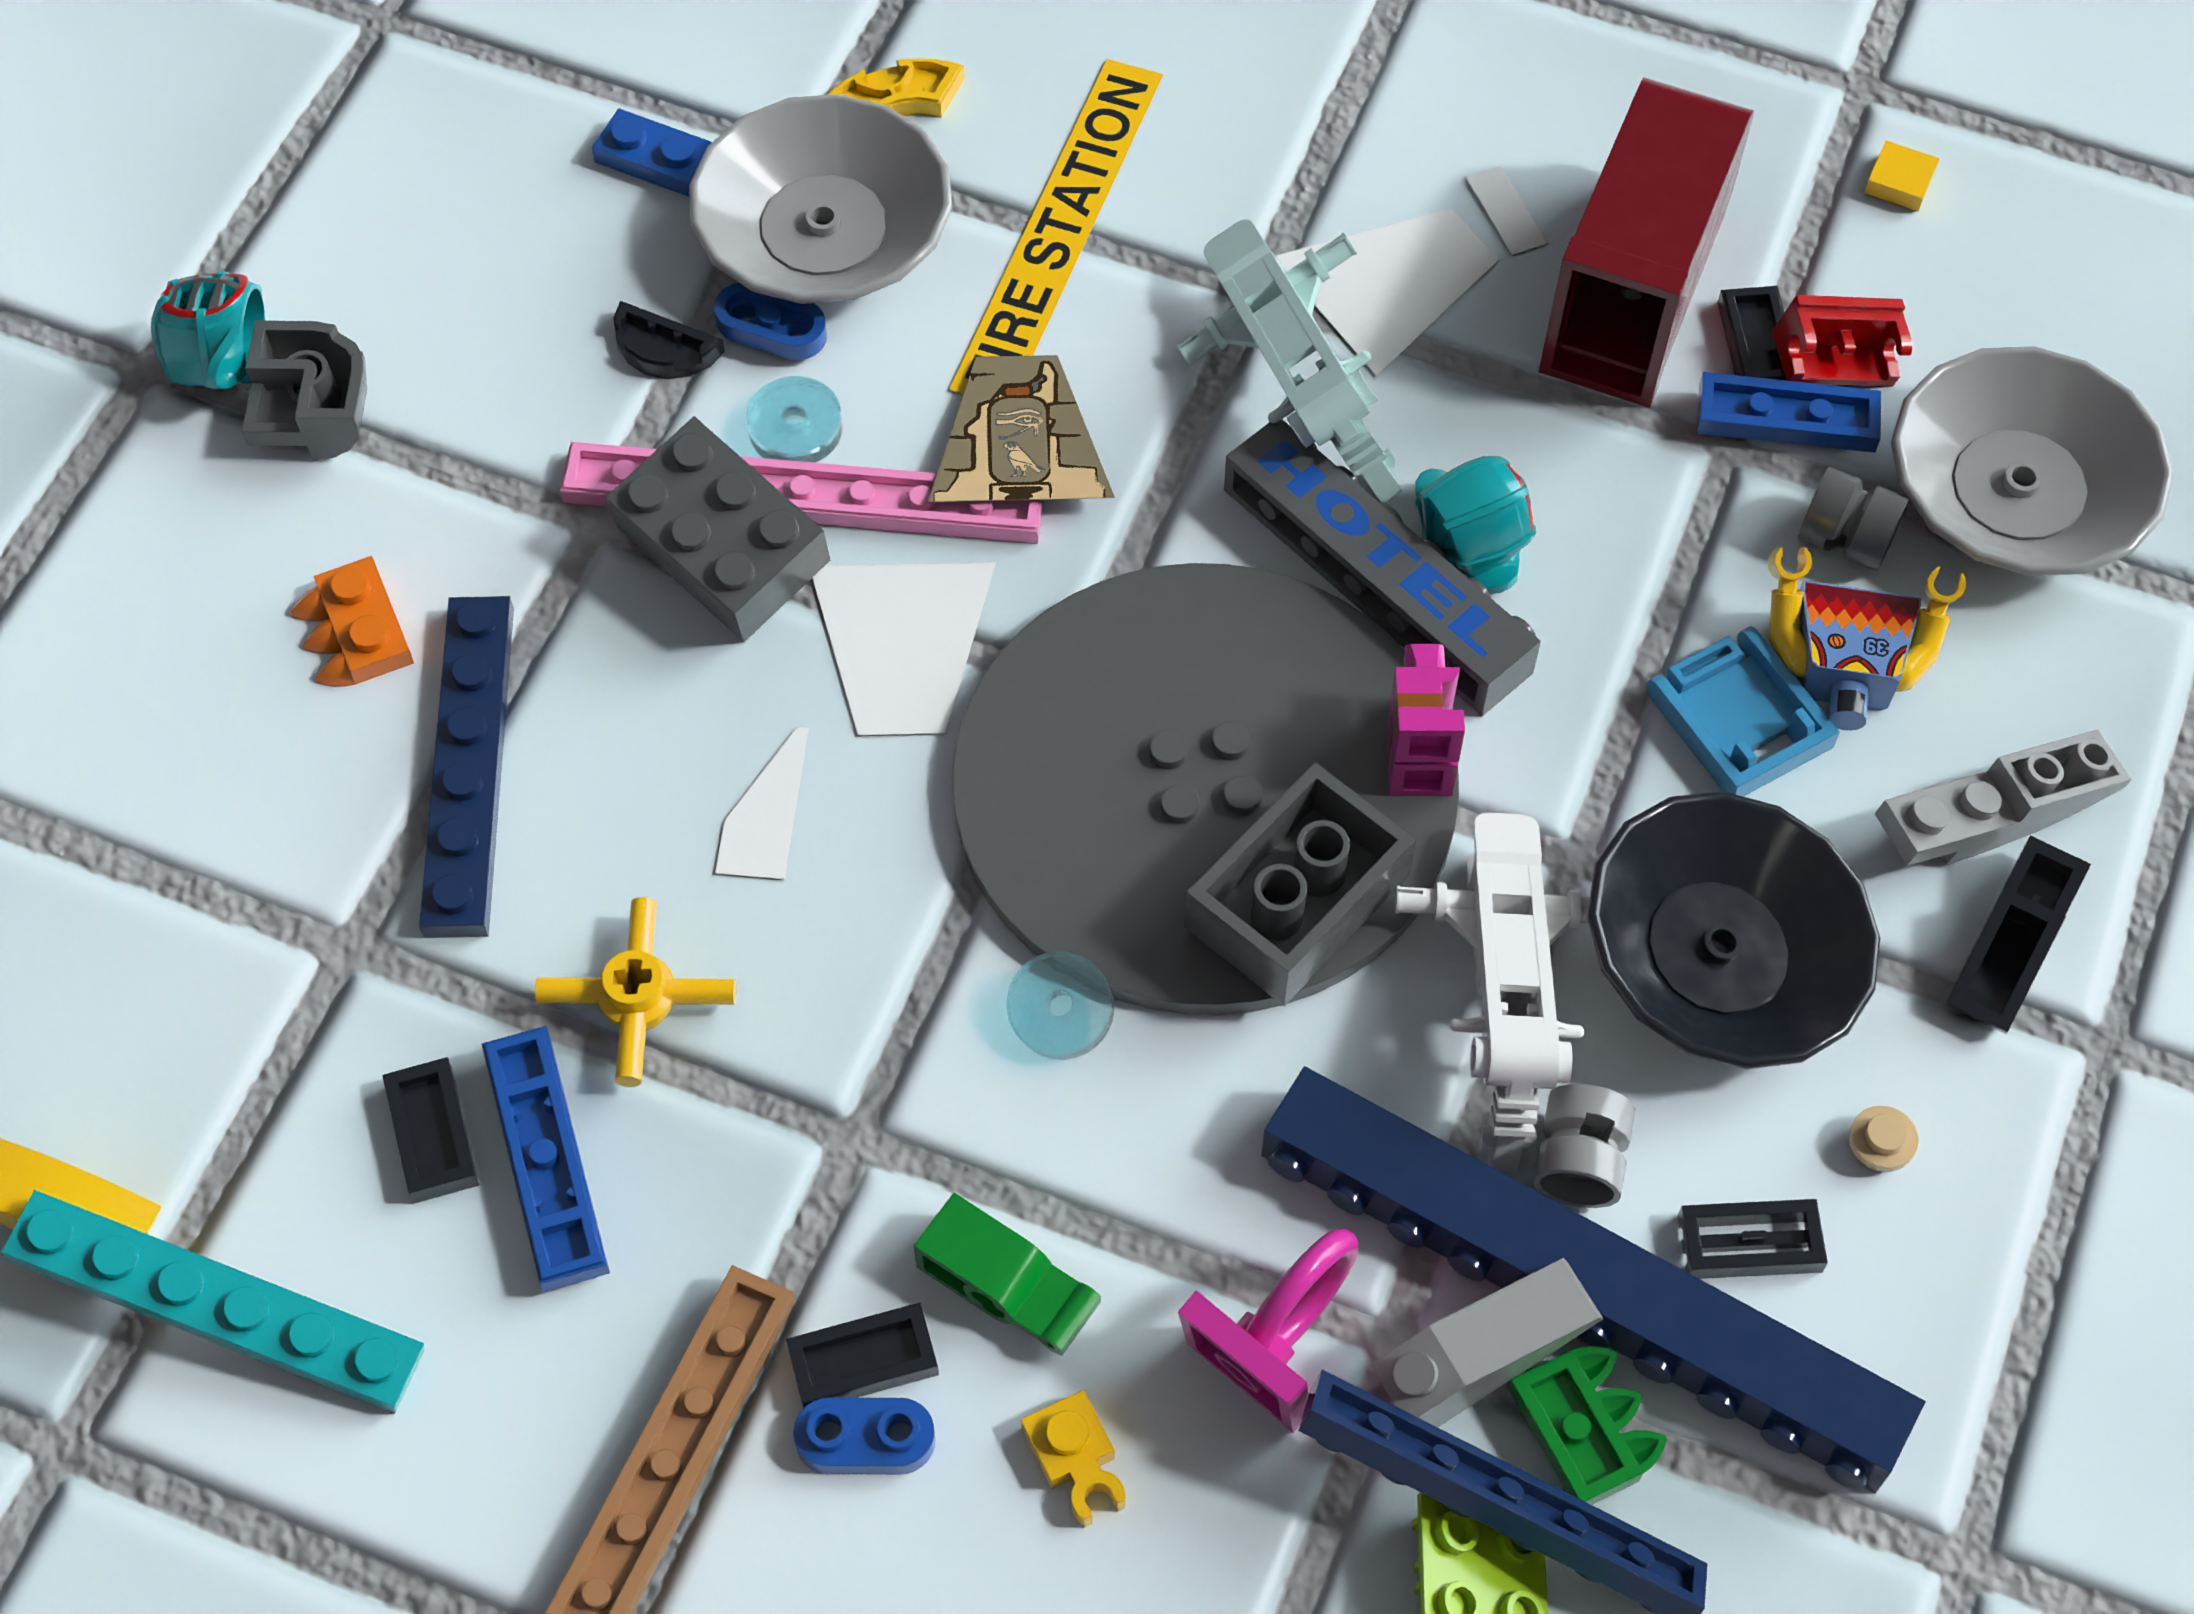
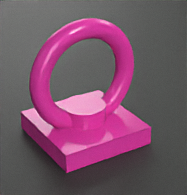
(1259, 1345)

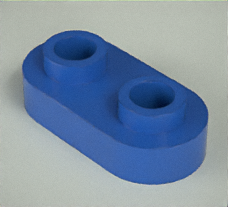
(772, 323)
(863, 1440)

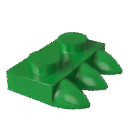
(1583, 1425)

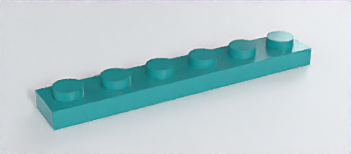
(213, 1301)

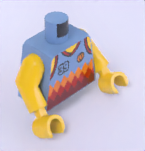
(1853, 641)

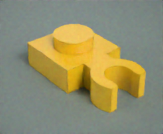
(1072, 1448)

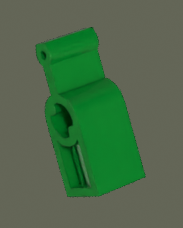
(1003, 1274)

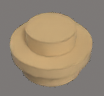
(1883, 1138)

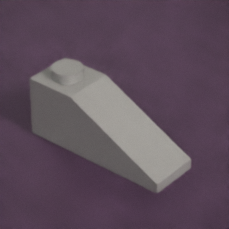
(1486, 1344)

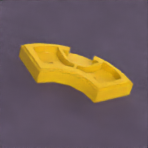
(908, 88)

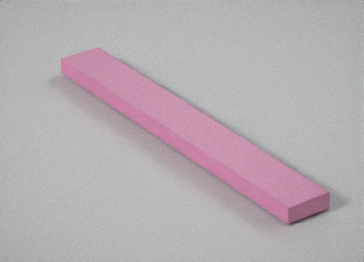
(829, 495)

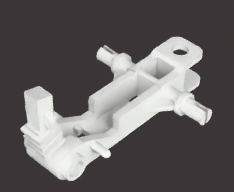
(1511, 938)

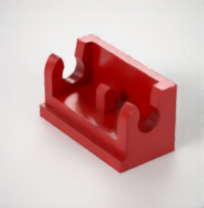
(1842, 340)

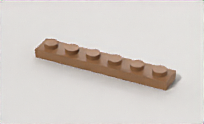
(675, 1448)

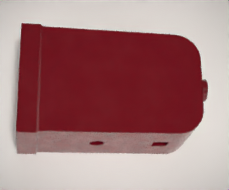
(1645, 233)

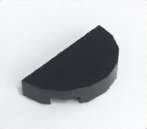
(663, 345)

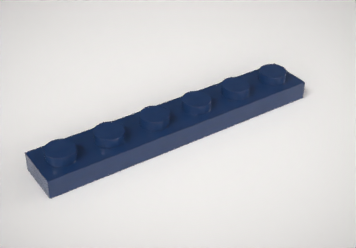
(467, 768)
(1503, 1497)

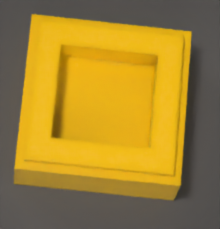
(1901, 175)

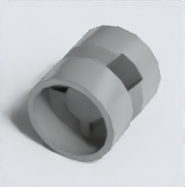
(1584, 1146)

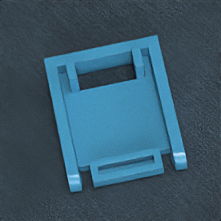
(1738, 705)

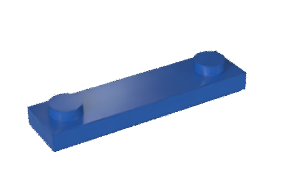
(545, 1159)

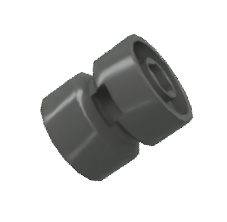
(1853, 518)

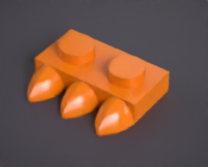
(355, 626)

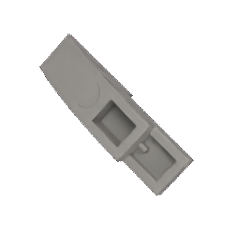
(2005, 803)

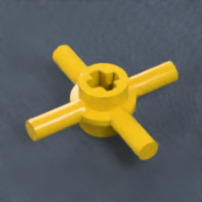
(616, 991)

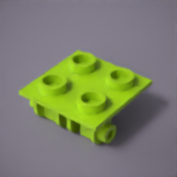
(1473, 1567)

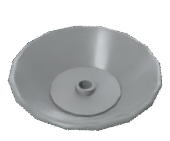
(812, 164)
(2040, 419)

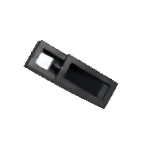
(2018, 934)

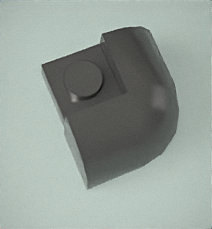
(304, 388)

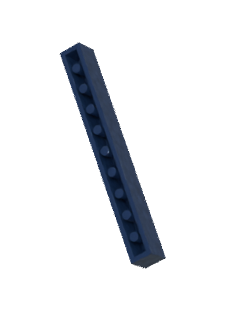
(1650, 1309)

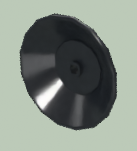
(1764, 890)

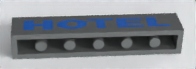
(1380, 562)

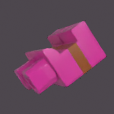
(1421, 727)

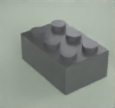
(719, 528)
(1299, 883)

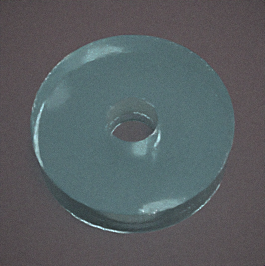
(794, 399)
(1039, 984)

